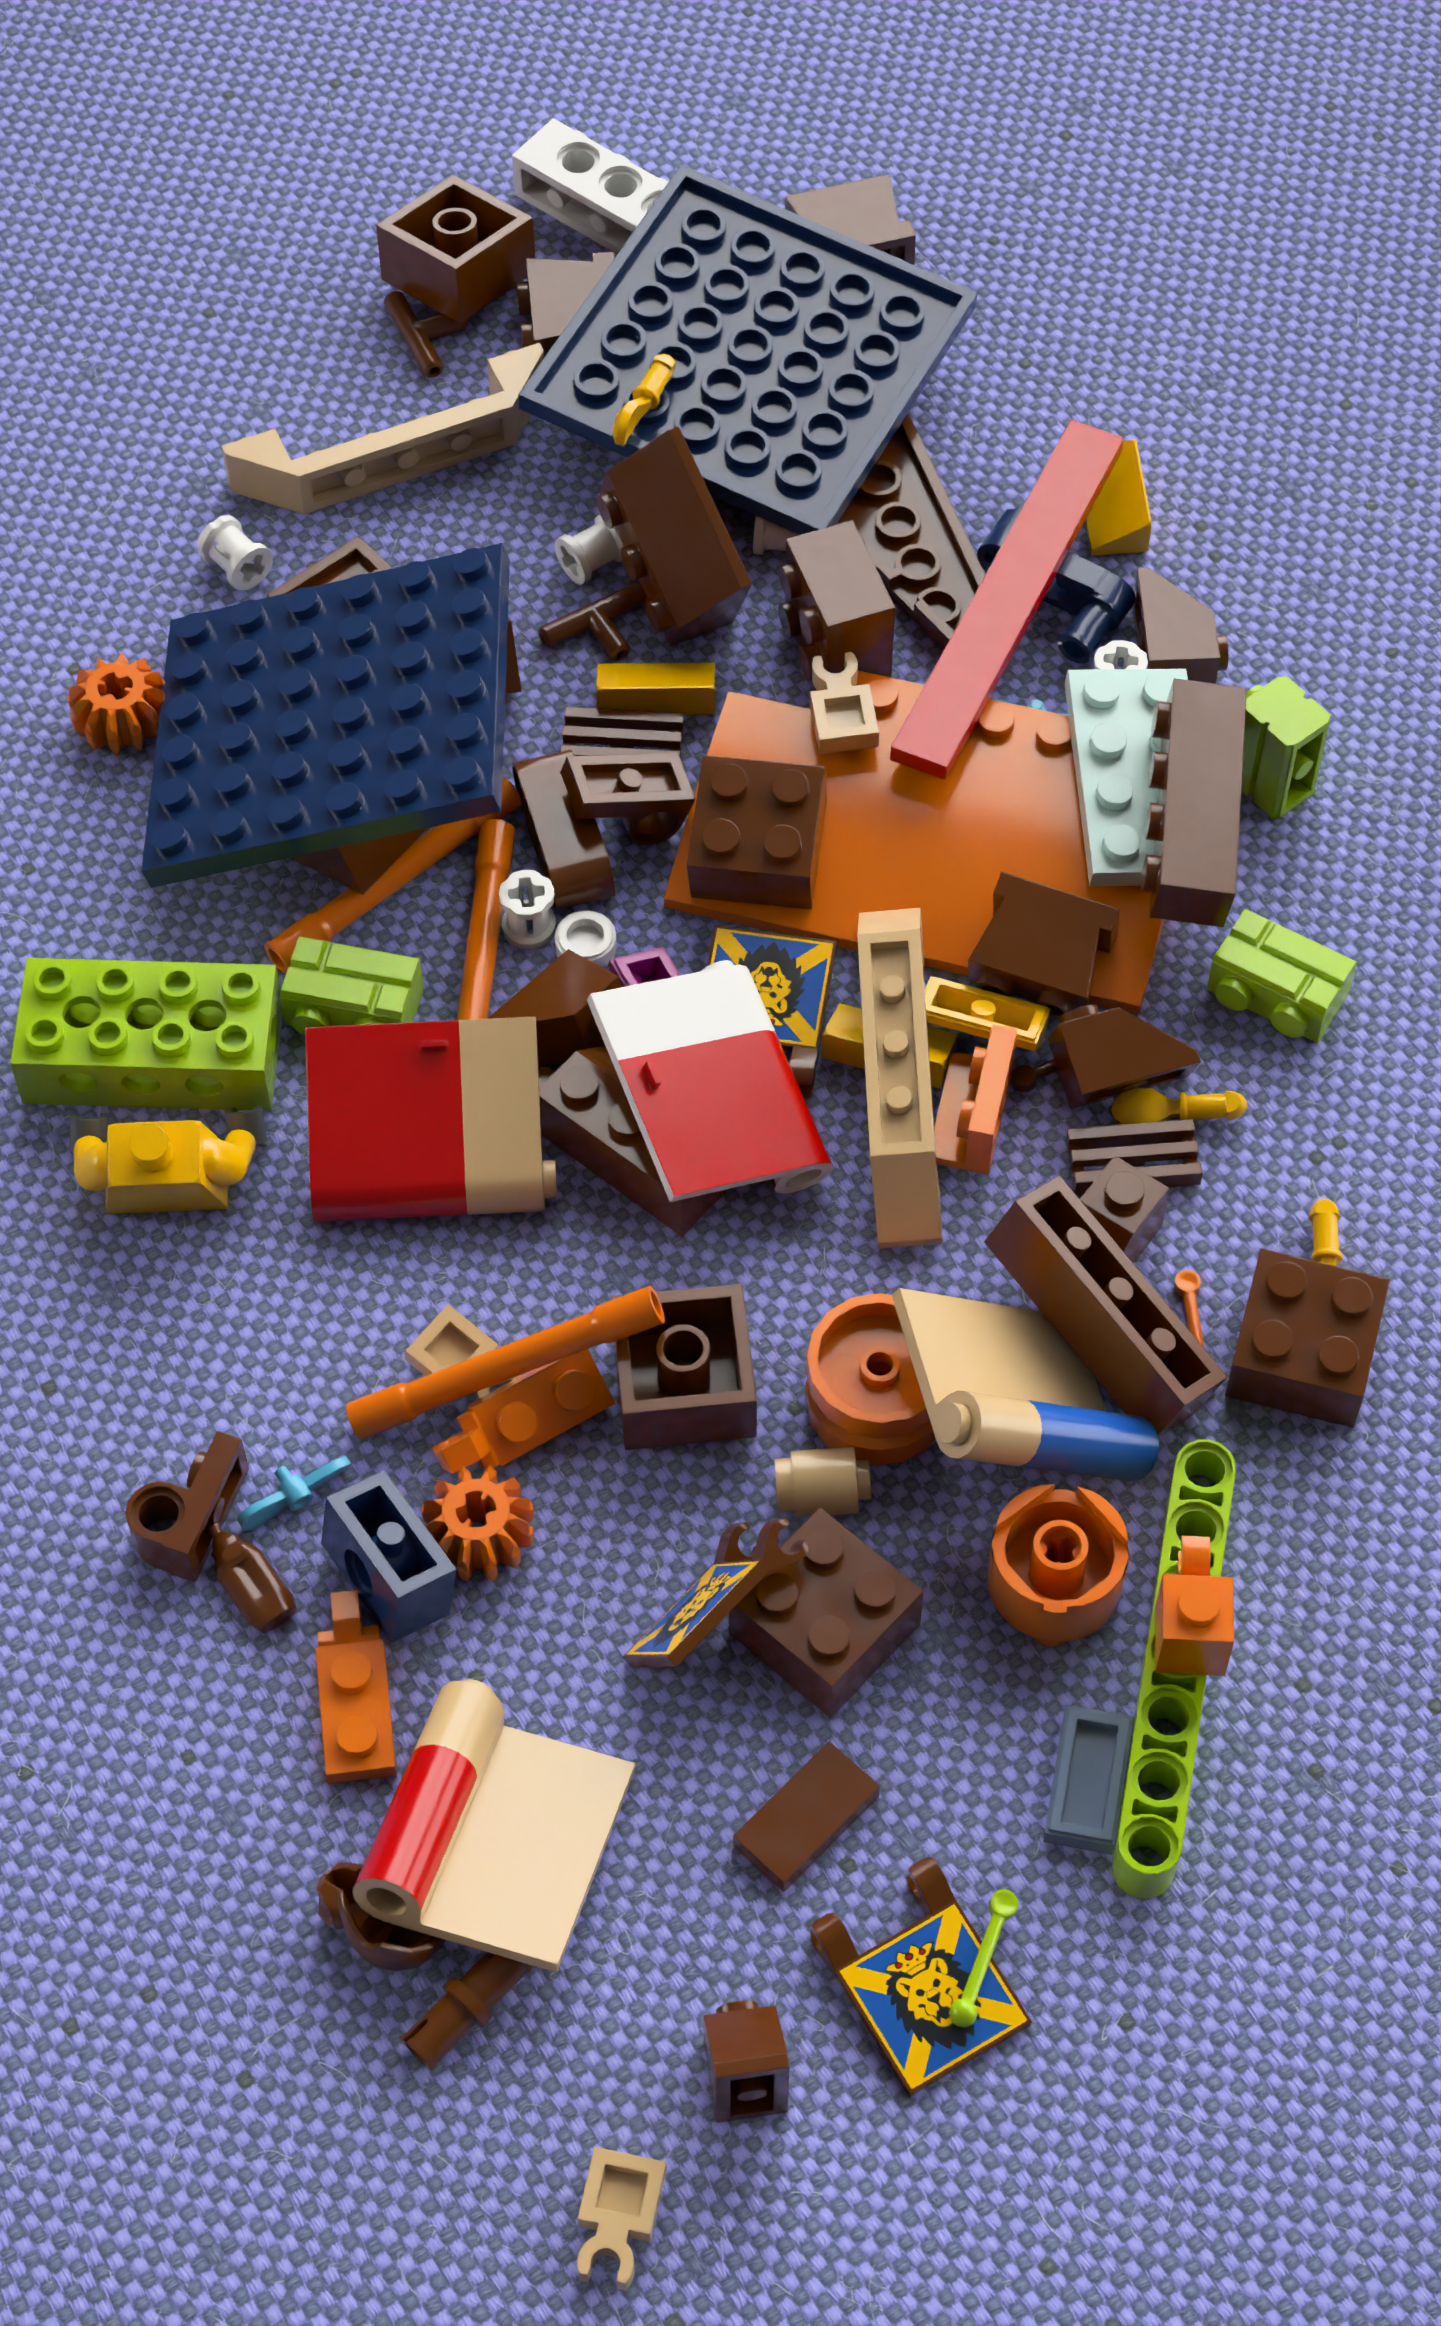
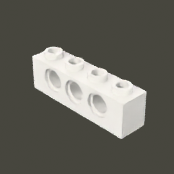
(584, 184)

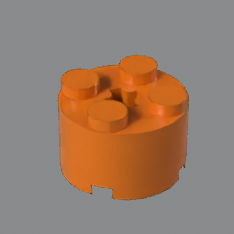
(1057, 1563)

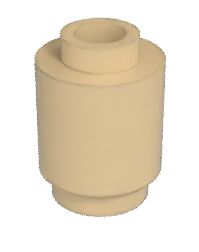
(822, 1479)

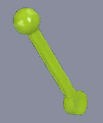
(1002, 1908)

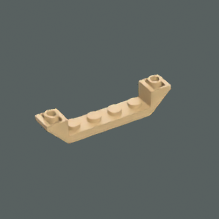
(263, 470)
(898, 1079)

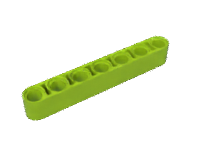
(1171, 1695)

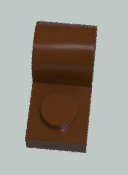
(642, 789)
(211, 1490)

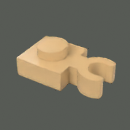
(841, 710)
(448, 1342)
(620, 2205)

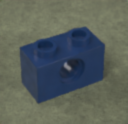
(388, 1556)

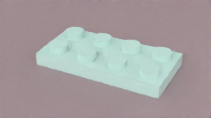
(1112, 757)

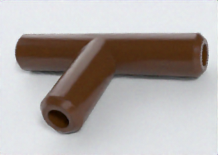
(420, 333)
(597, 619)

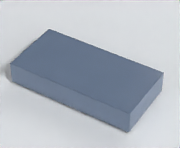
(1088, 1779)

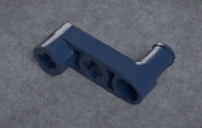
(1080, 588)

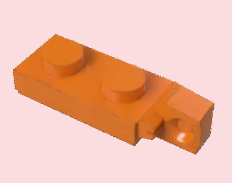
(526, 1413)
(354, 1696)

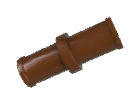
(462, 2007)

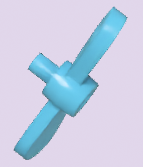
(292, 1493)

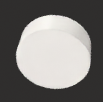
(588, 936)

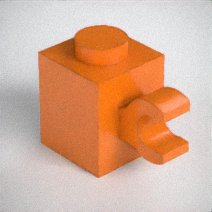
(1194, 1615)

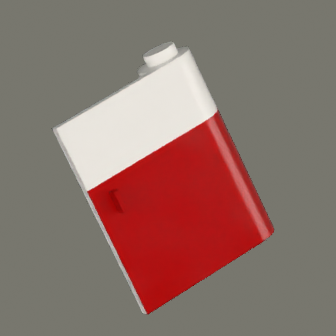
(710, 1083)

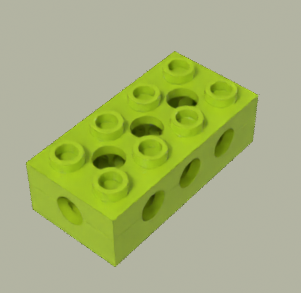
(147, 1034)

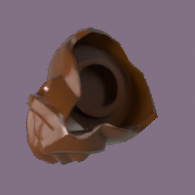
(373, 1939)

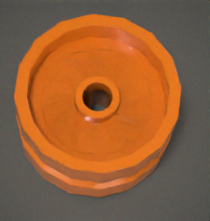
(865, 1383)

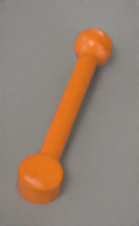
(1187, 1286)

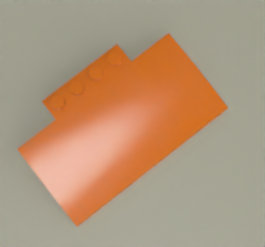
(929, 841)

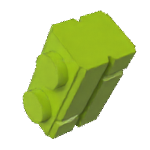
(1282, 745)
(1280, 976)
(348, 986)

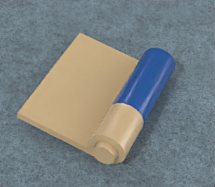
(1015, 1391)

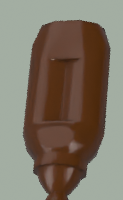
(250, 1580)

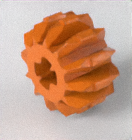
(116, 704)
(504, 1518)

